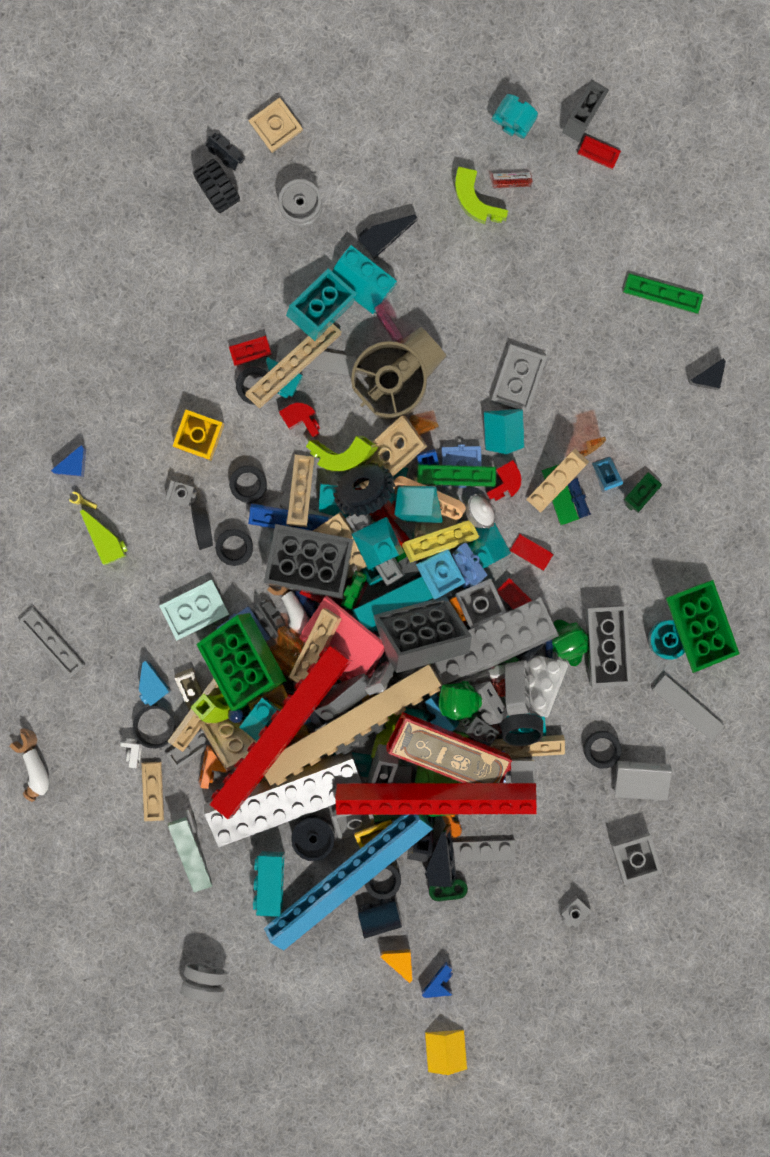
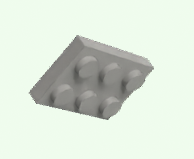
(519, 378)

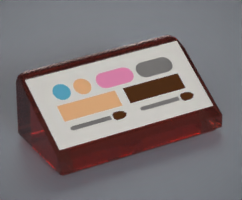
(509, 180)

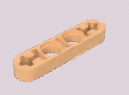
(452, 503)

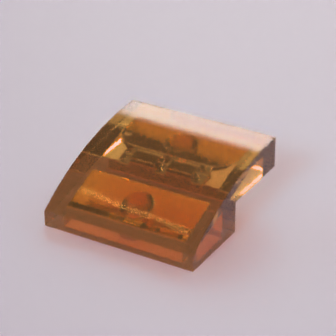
(591, 446)
(287, 650)

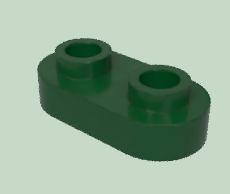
(449, 893)

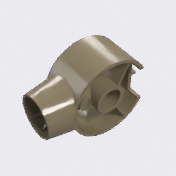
(420, 352)

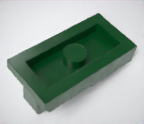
(642, 492)

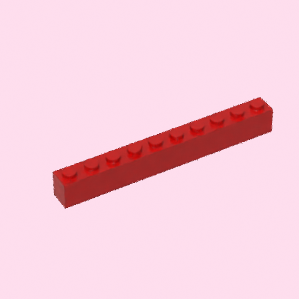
(280, 732)
(435, 798)

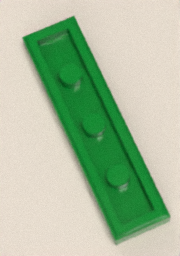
(663, 293)
(456, 475)

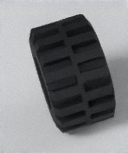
(216, 186)

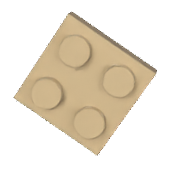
(275, 125)

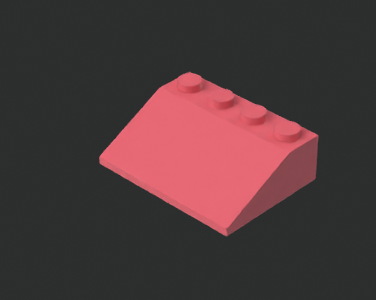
(351, 639)

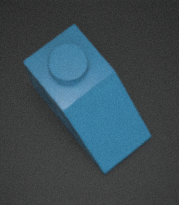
(151, 685)

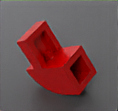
(298, 413)
(511, 479)

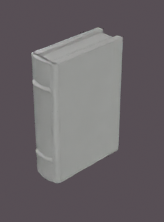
(642, 780)

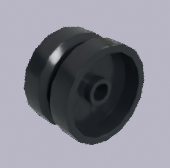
(318, 827)

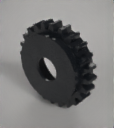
(367, 499)

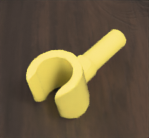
(83, 501)

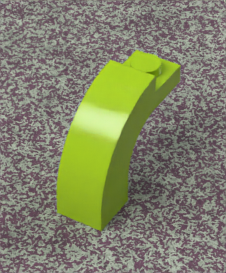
(470, 203)
(356, 455)
(211, 708)

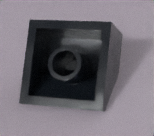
(379, 917)

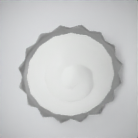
(480, 511)

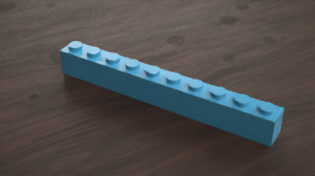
(347, 879)

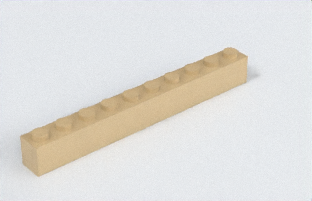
(354, 722)

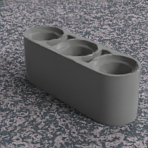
(517, 687)

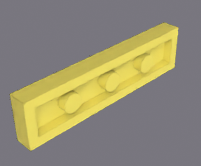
(440, 541)

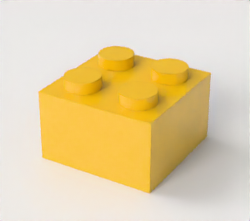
(198, 435)

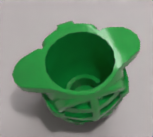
(571, 642)
(459, 700)

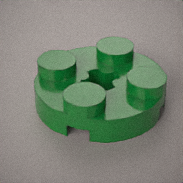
(353, 591)

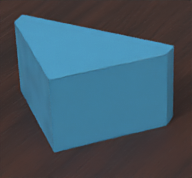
(607, 474)

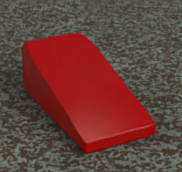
(531, 552)

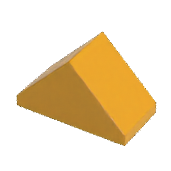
(400, 961)

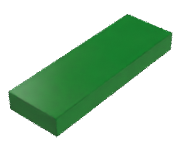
(562, 502)

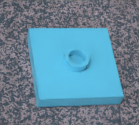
(440, 573)

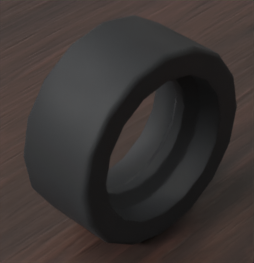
(241, 378)
(233, 484)
(219, 547)
(602, 764)
(392, 891)

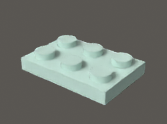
(194, 610)

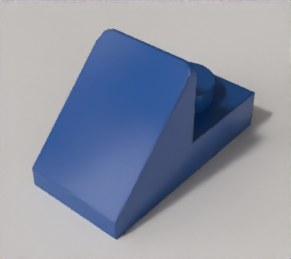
(435, 987)

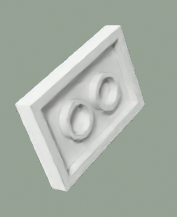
(545, 681)

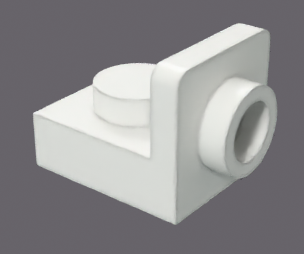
(134, 755)

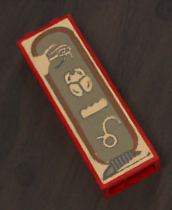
(447, 752)

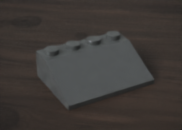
(309, 561)
(422, 634)

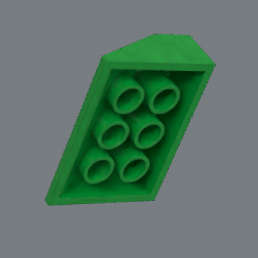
(702, 626)
(241, 661)

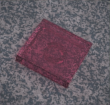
(388, 323)

